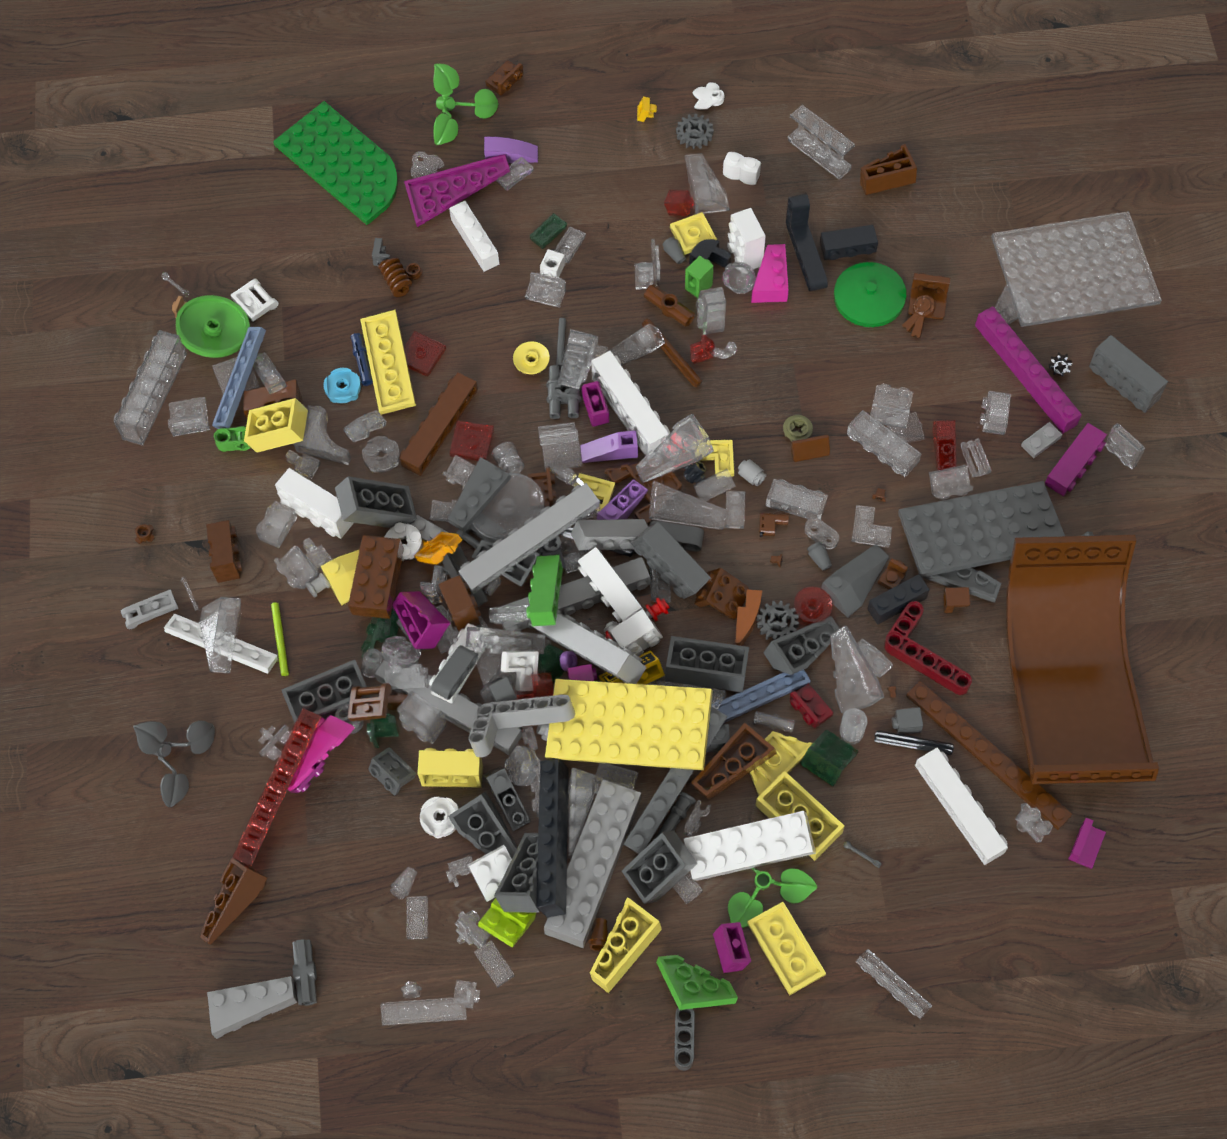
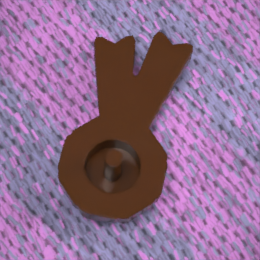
(923, 307)

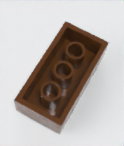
(376, 577)

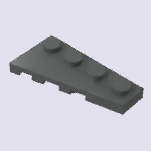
(477, 494)
(977, 581)

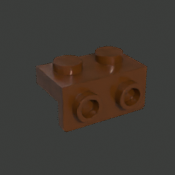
(545, 481)

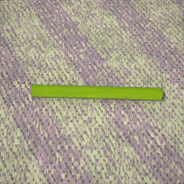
(279, 639)

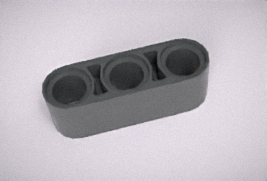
(688, 537)
(454, 672)
(680, 1047)

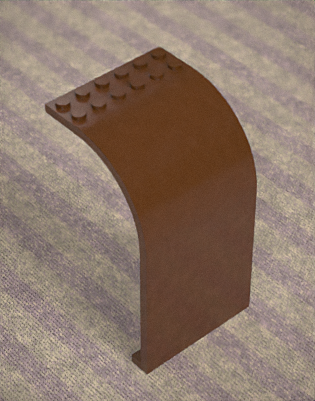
(1074, 661)

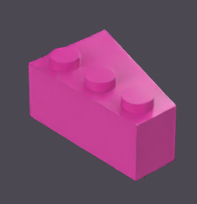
(772, 277)

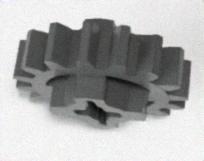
(694, 132)
(779, 613)

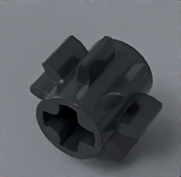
(1060, 369)
(695, 472)

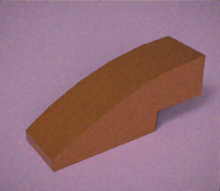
(747, 616)

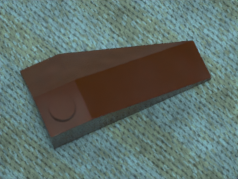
(238, 890)

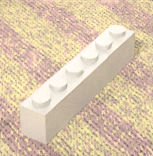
(961, 806)

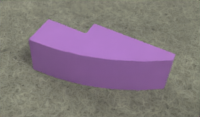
(511, 148)

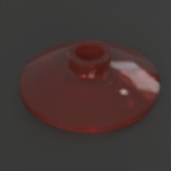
(816, 597)

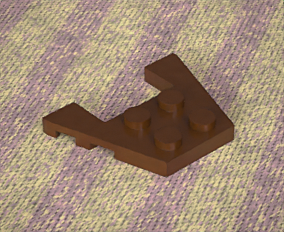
(625, 471)

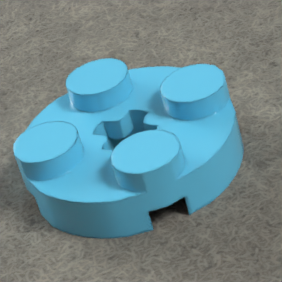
(346, 394)

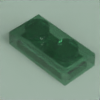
(548, 231)

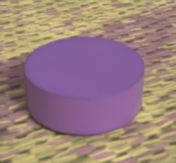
(568, 660)

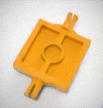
(435, 549)

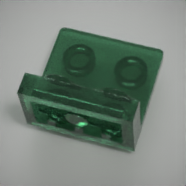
(828, 757)

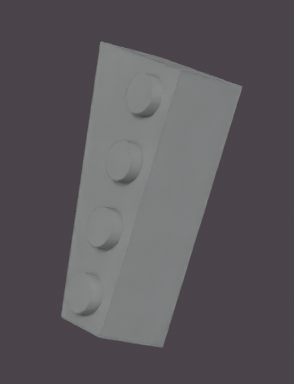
(248, 1003)

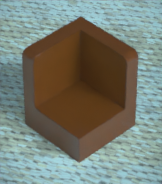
(955, 598)

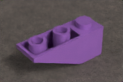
(611, 447)
(623, 503)

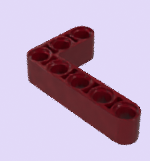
(922, 653)

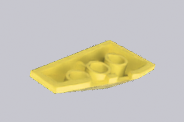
(341, 574)

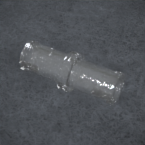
(774, 721)

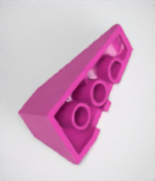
(327, 735)

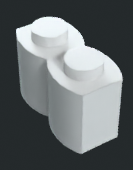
(741, 168)

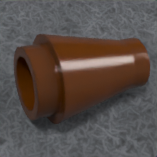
(598, 935)

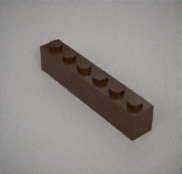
(438, 424)

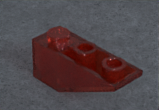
(944, 444)

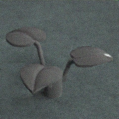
(151, 741)

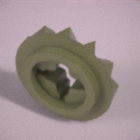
(798, 421)

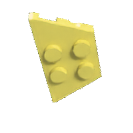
(788, 755)

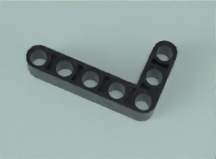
(803, 243)

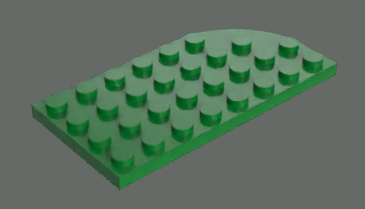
(342, 161)

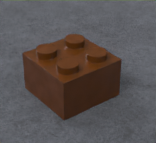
(460, 602)

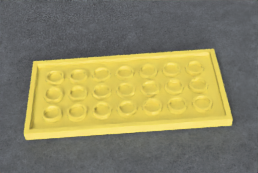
(632, 724)

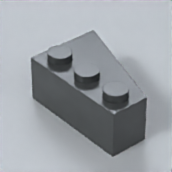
(519, 572)

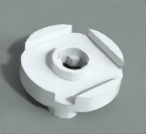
(412, 536)
(428, 815)

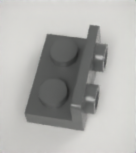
(391, 770)

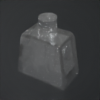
(578, 341)

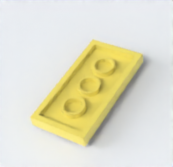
(786, 948)

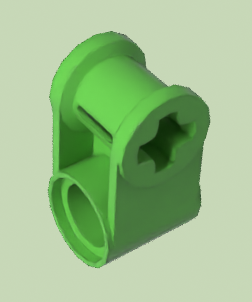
(234, 439)

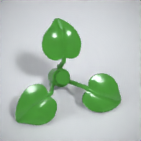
(444, 81)
(795, 888)

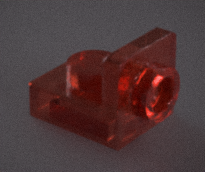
(702, 350)

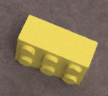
(276, 425)
(450, 768)

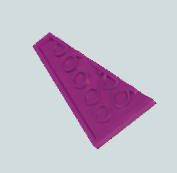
(444, 189)

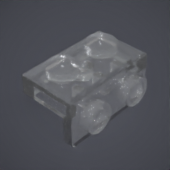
(459, 471)
(950, 482)
(296, 568)
(432, 590)
(450, 635)

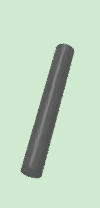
(561, 341)

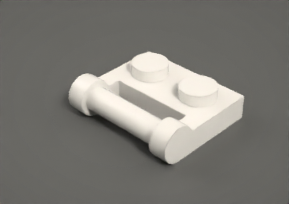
(250, 303)

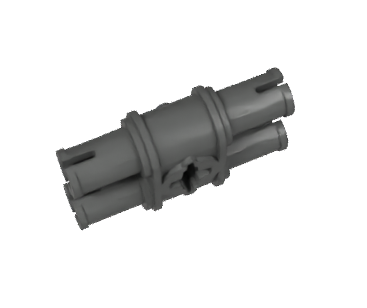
(556, 396)

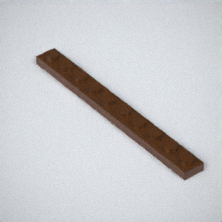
(988, 755)

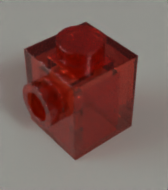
(678, 202)

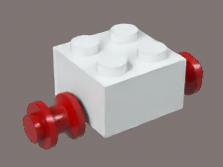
(639, 630)

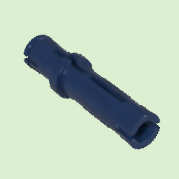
(360, 352)

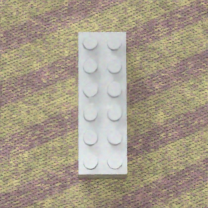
(628, 402)
(750, 845)

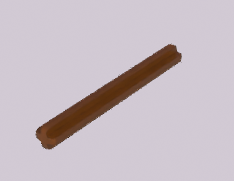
(677, 359)

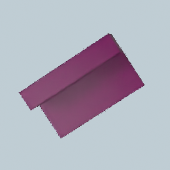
(1087, 844)

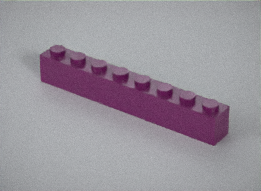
(1028, 370)

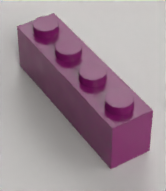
(1075, 460)

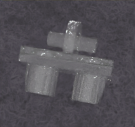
(269, 749)
(1030, 821)
(469, 930)

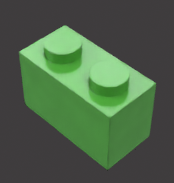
(699, 276)

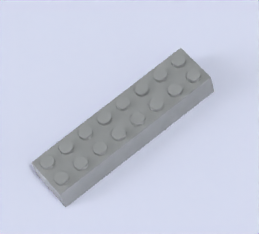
(594, 861)

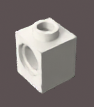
(552, 259)

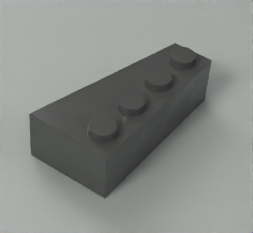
(519, 884)

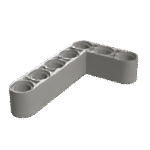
(516, 713)

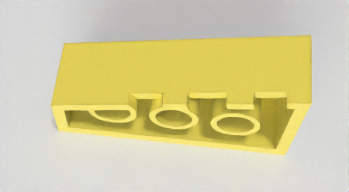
(624, 944)

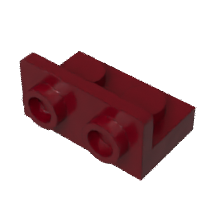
(811, 706)

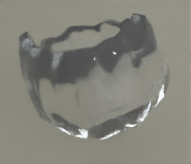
(739, 277)

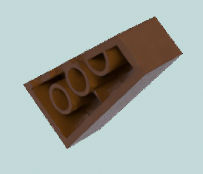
(735, 760)

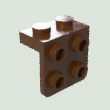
(933, 286)
(722, 592)

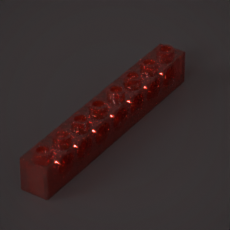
(276, 787)

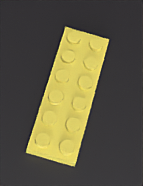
(388, 362)

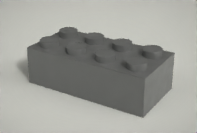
(1128, 374)
(375, 502)
(670, 561)
(706, 664)
(325, 691)

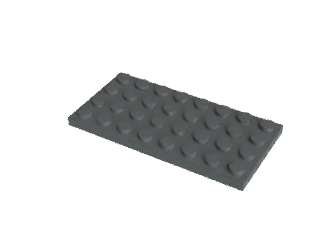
(977, 527)

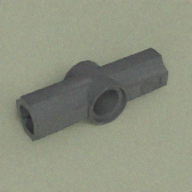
(304, 972)

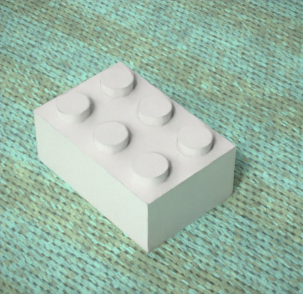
(746, 238)

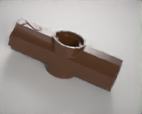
(662, 299)

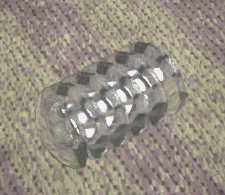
(853, 726)

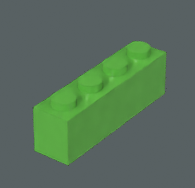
(545, 590)

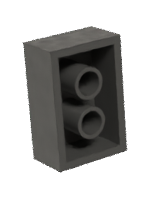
(659, 867)

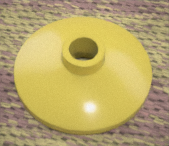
(531, 351)

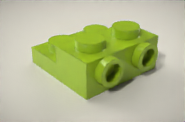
(506, 925)

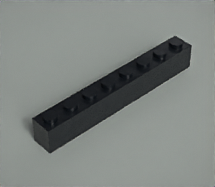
(552, 838)

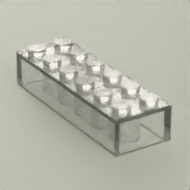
(150, 387)

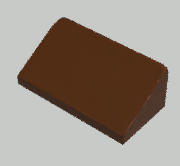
(810, 448)

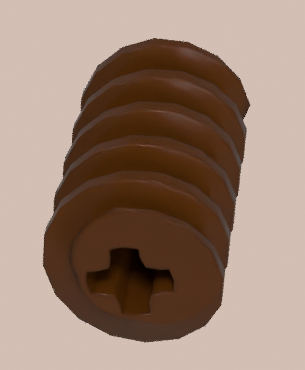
(395, 276)

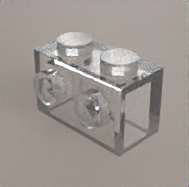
(276, 524)
(407, 678)

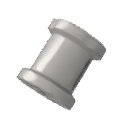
(317, 585)

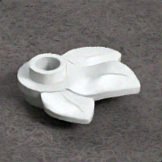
(708, 96)

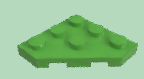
(694, 986)

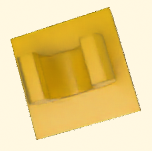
(645, 109)

